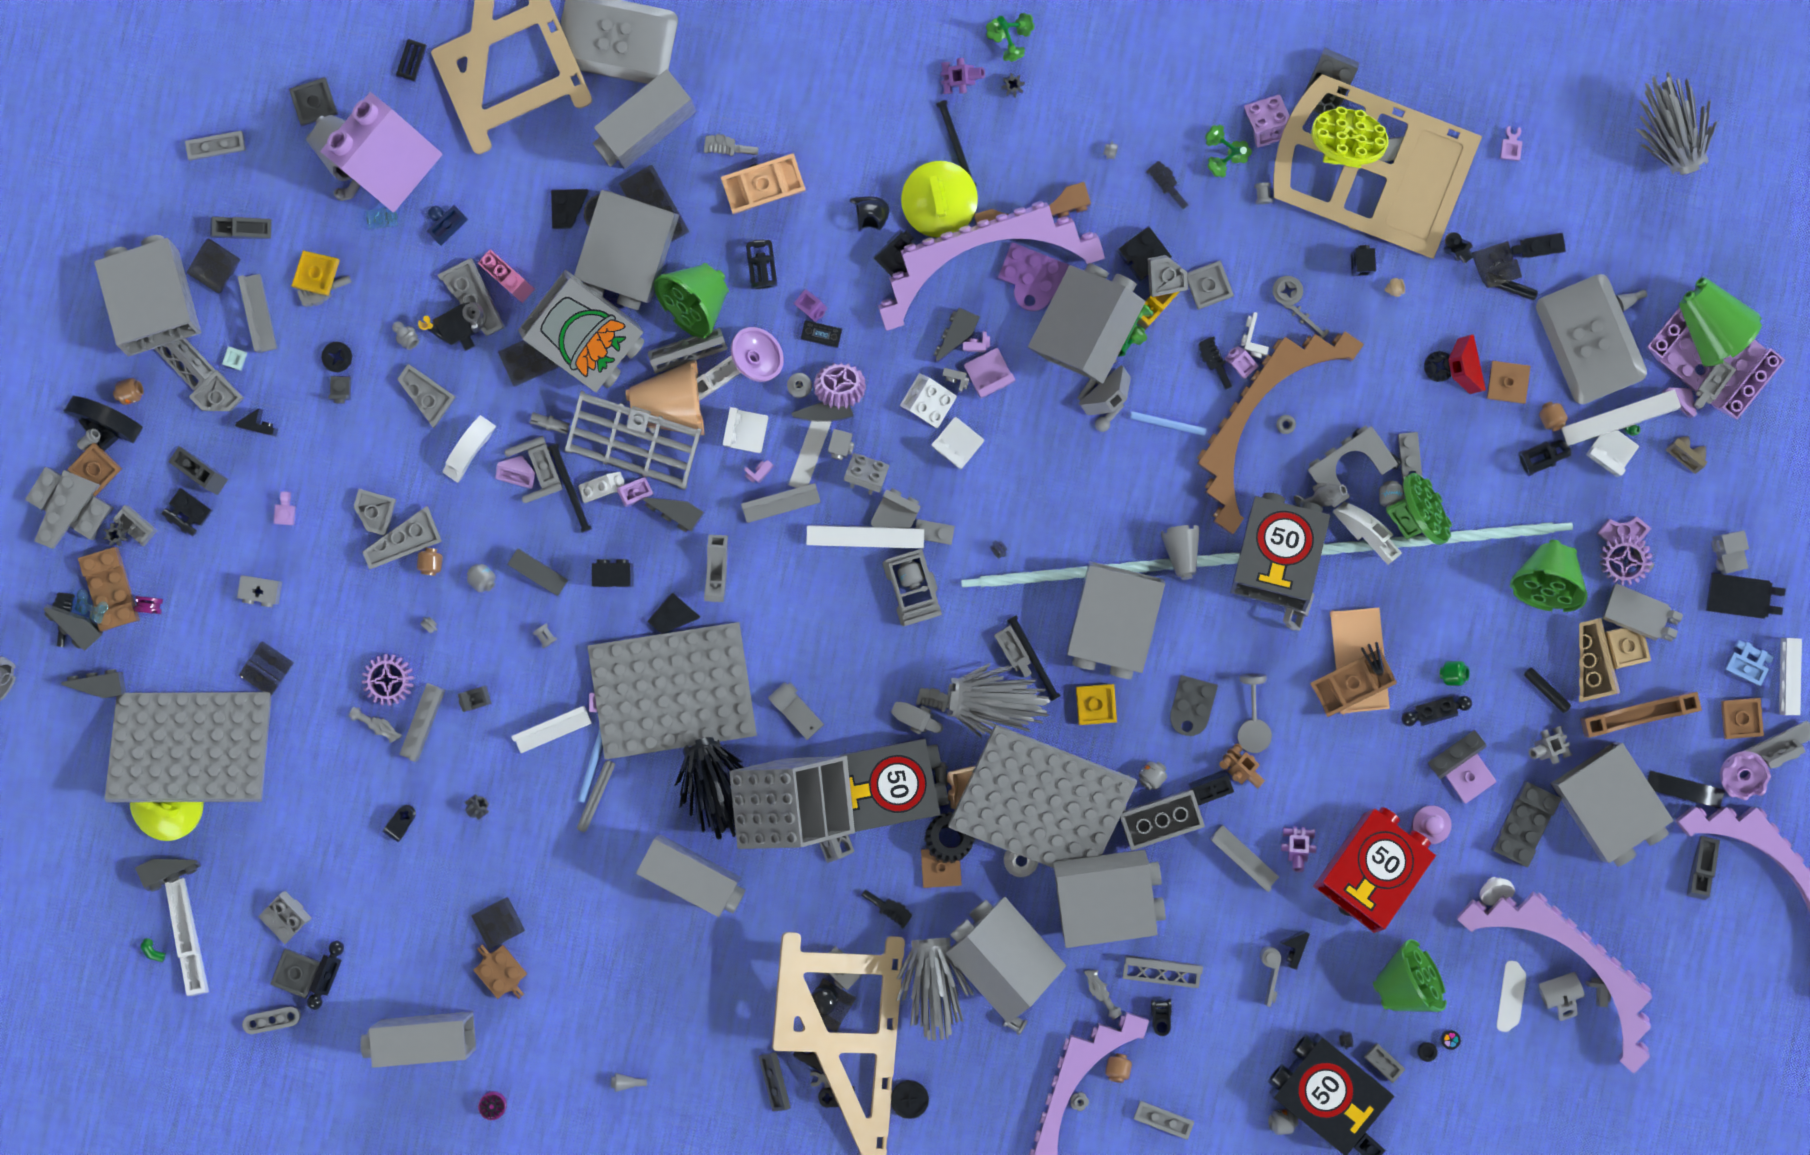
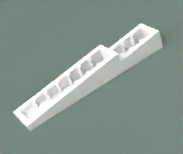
(715, 379)
(1621, 417)
(865, 536)
(186, 938)

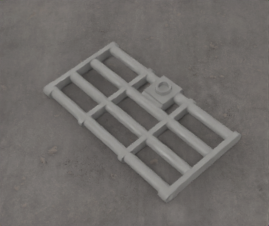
(636, 426)

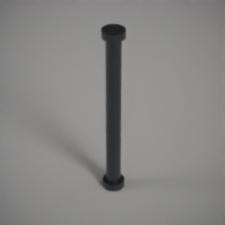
(953, 136)
(569, 487)
(1033, 657)

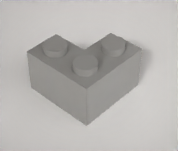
(1730, 551)

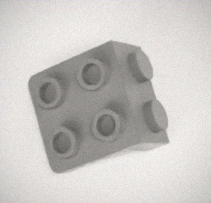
(895, 511)

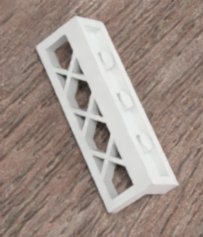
(1790, 676)
(552, 729)

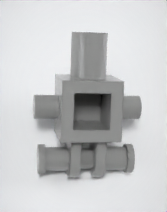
(1551, 746)

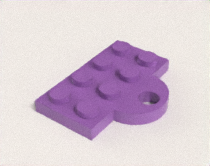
(1032, 275)

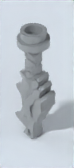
(380, 726)
(1099, 990)

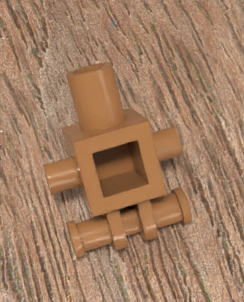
(1241, 766)

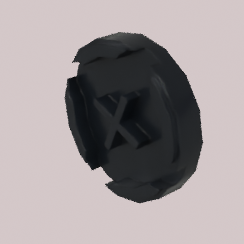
(909, 1099)

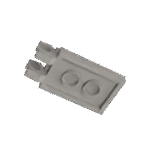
(1641, 613)

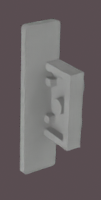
(1783, 745)

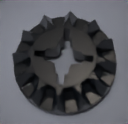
(334, 348)
(1430, 367)

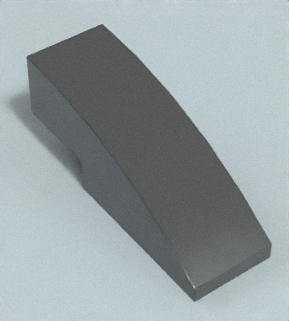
(240, 228)
(823, 413)
(537, 572)
(1703, 868)

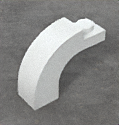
(467, 448)

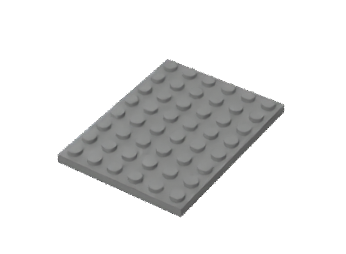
(671, 690)
(188, 747)
(1040, 800)

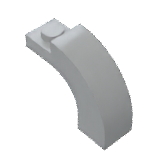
(716, 568)

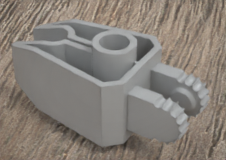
(917, 718)

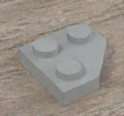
(1165, 276)
(216, 394)
(374, 511)

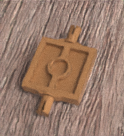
(500, 971)

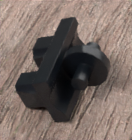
(1458, 247)

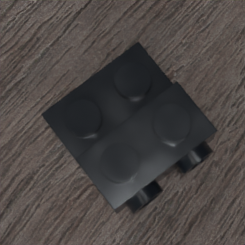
(890, 255)

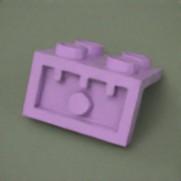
(1267, 119)
(989, 373)

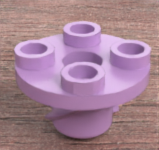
(1432, 823)

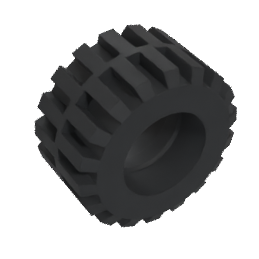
(940, 851)

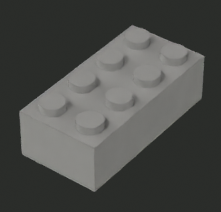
(1161, 819)

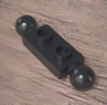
(1436, 711)
(325, 975)

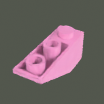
(506, 276)

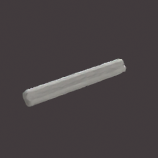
(595, 796)

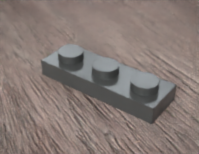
(1457, 754)
(774, 1081)

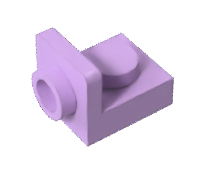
(973, 346)
(1241, 361)
(762, 470)

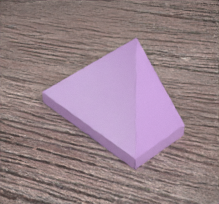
(1686, 400)
(516, 472)
(634, 492)

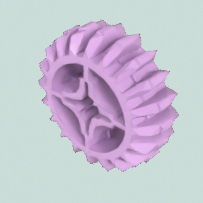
(839, 385)
(1617, 558)
(387, 688)

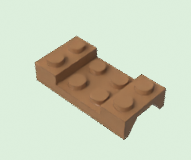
(110, 584)
(1351, 684)

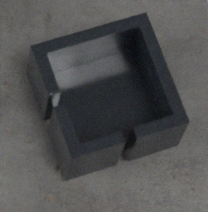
(1139, 249)
(612, 574)

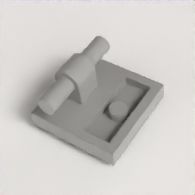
(285, 916)

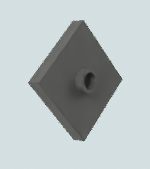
(313, 101)
(295, 973)

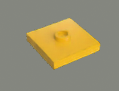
(315, 273)
(1096, 704)

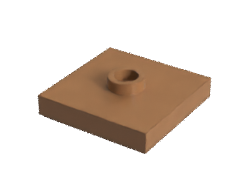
(1508, 382)
(95, 466)
(1742, 718)
(938, 873)

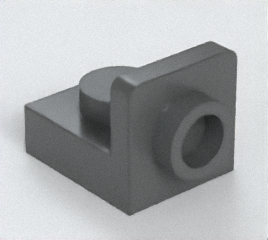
(340, 389)

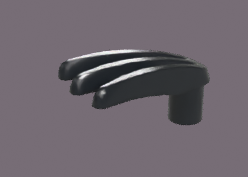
(1376, 665)

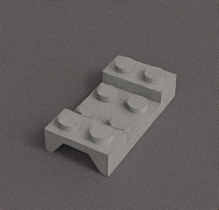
(89, 517)

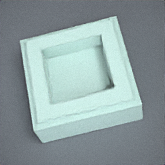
(234, 358)

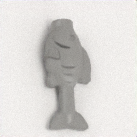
(1325, 494)

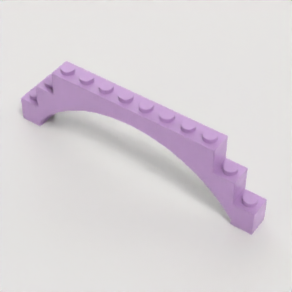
(931, 254)
(1752, 829)
(1538, 916)
(1077, 1060)

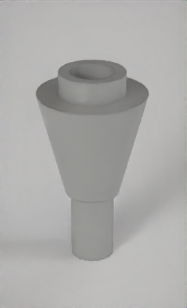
(1628, 300)
(623, 1082)

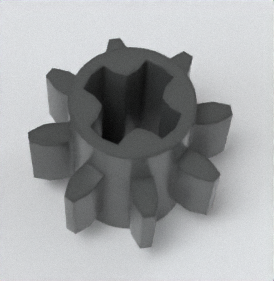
(1011, 80)
(111, 537)
(476, 807)

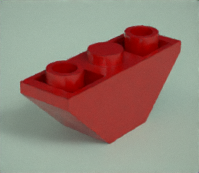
(1466, 365)

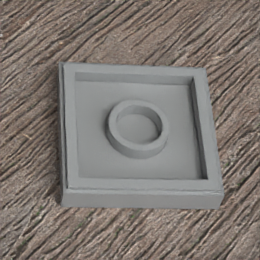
(1209, 285)

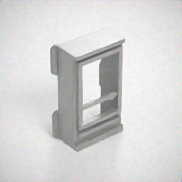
(919, 611)

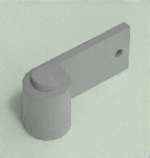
(795, 710)
(1271, 958)

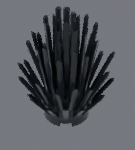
(709, 784)

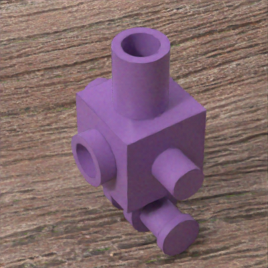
(960, 76)
(1298, 846)

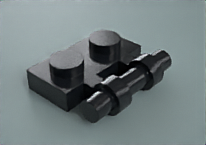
(191, 508)

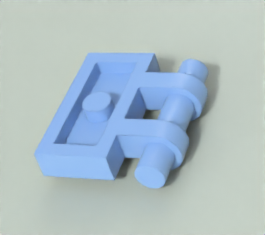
(1746, 668)

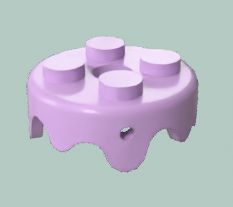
(1753, 784)

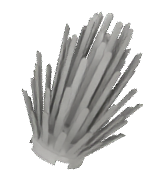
(1676, 127)
(1006, 702)
(932, 977)

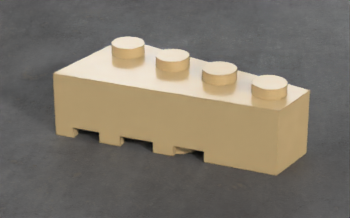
(1595, 662)

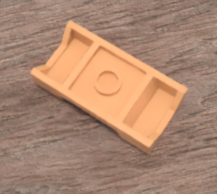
(763, 183)

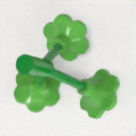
(999, 28)
(1237, 151)

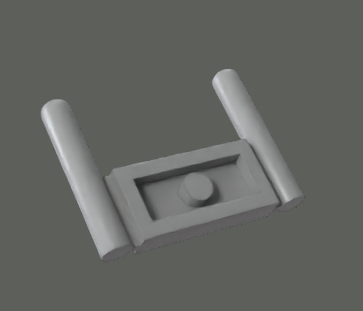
(543, 467)

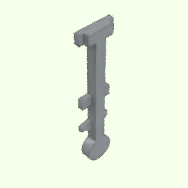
(1305, 318)

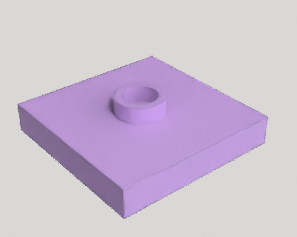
(1471, 778)

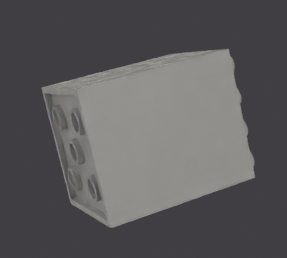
(792, 802)

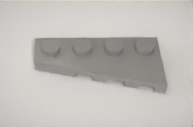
(468, 286)
(67, 501)
(405, 539)

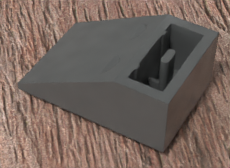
(1336, 67)

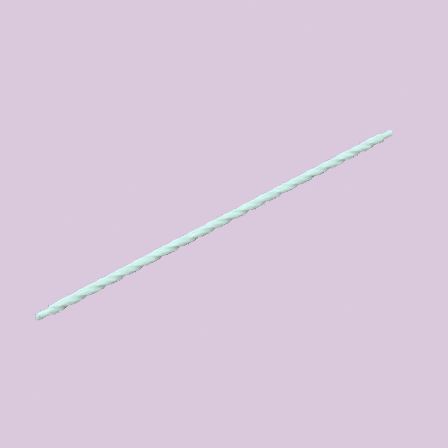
(1232, 558)

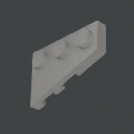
(427, 395)

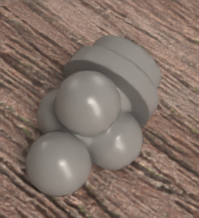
(405, 335)

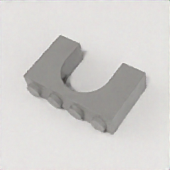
(1366, 442)

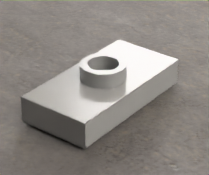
(1384, 1062)

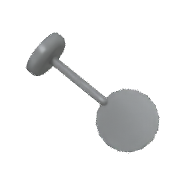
(1254, 734)

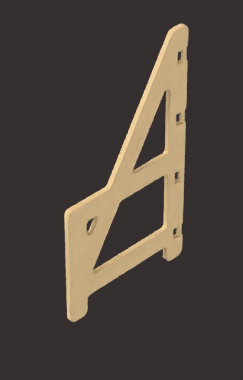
(468, 87)
(796, 1000)

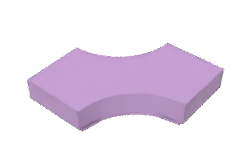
(1635, 527)

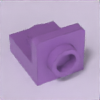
(810, 305)

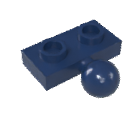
(446, 223)

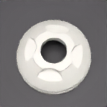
(1016, 870)
(1494, 889)

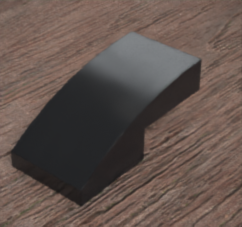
(107, 436)

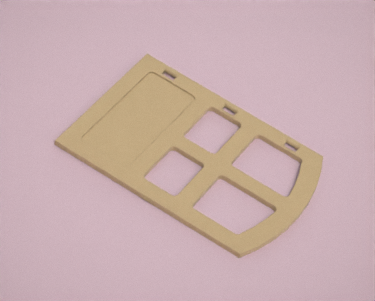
(1418, 184)

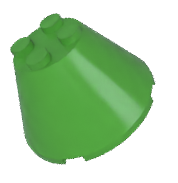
(693, 297)
(1551, 579)
(1411, 981)

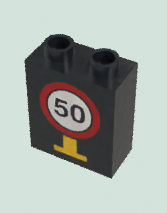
(1329, 1092)

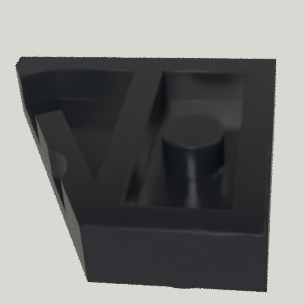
(566, 207)
(672, 614)

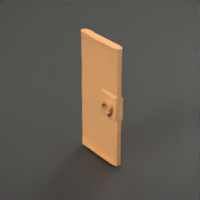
(1350, 632)

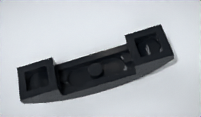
(104, 416)
(1686, 789)

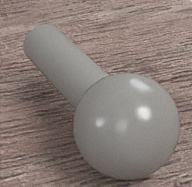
(1103, 423)

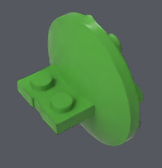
(1421, 511)

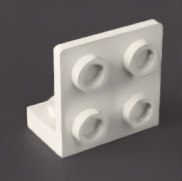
(928, 400)
(745, 430)
(957, 443)
(1613, 452)

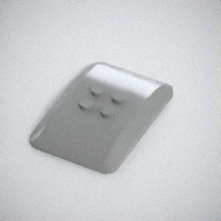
(620, 38)
(1591, 339)

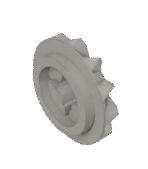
(1292, 283)

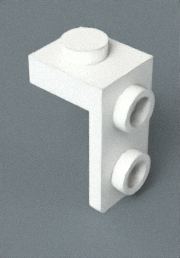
(1255, 349)
(601, 486)

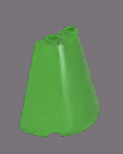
(1718, 322)

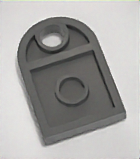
(1192, 703)

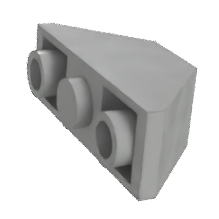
(1109, 395)

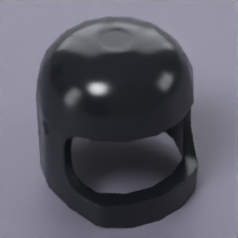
(825, 999)

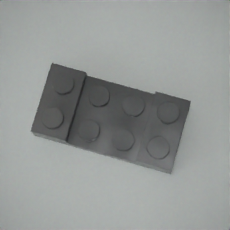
(1525, 824)

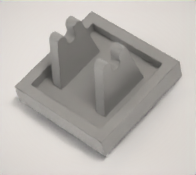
(866, 473)

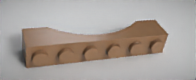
(1072, 198)
(1640, 713)

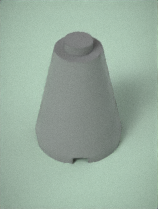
(1182, 549)

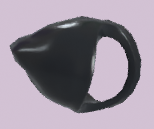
(871, 212)

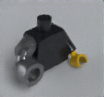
(456, 324)

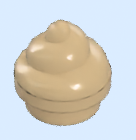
(1395, 287)

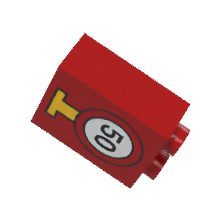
(1375, 869)

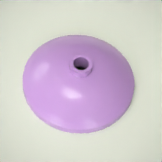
(762, 349)

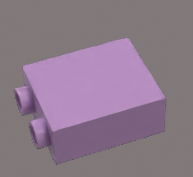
(381, 151)

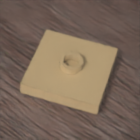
(1627, 648)

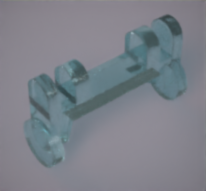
(83, 606)

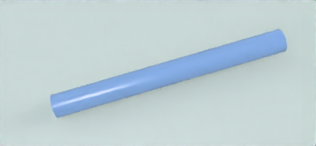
(1168, 423)
(591, 769)

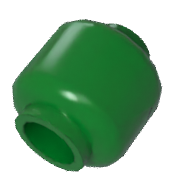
(1454, 673)

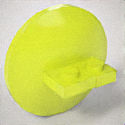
(1349, 137)
(939, 198)
(167, 819)

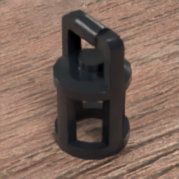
(761, 261)
(1550, 455)

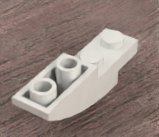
(1372, 530)

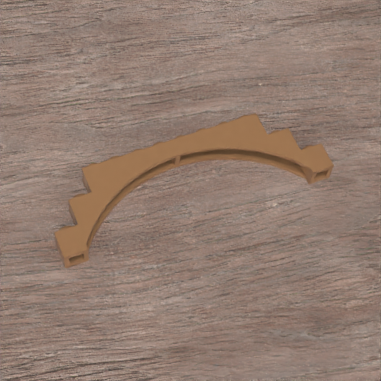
(1220, 454)

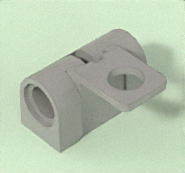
(1562, 993)

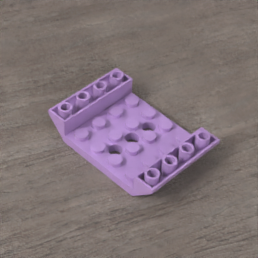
(1678, 353)

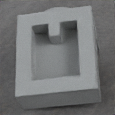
(953, 376)

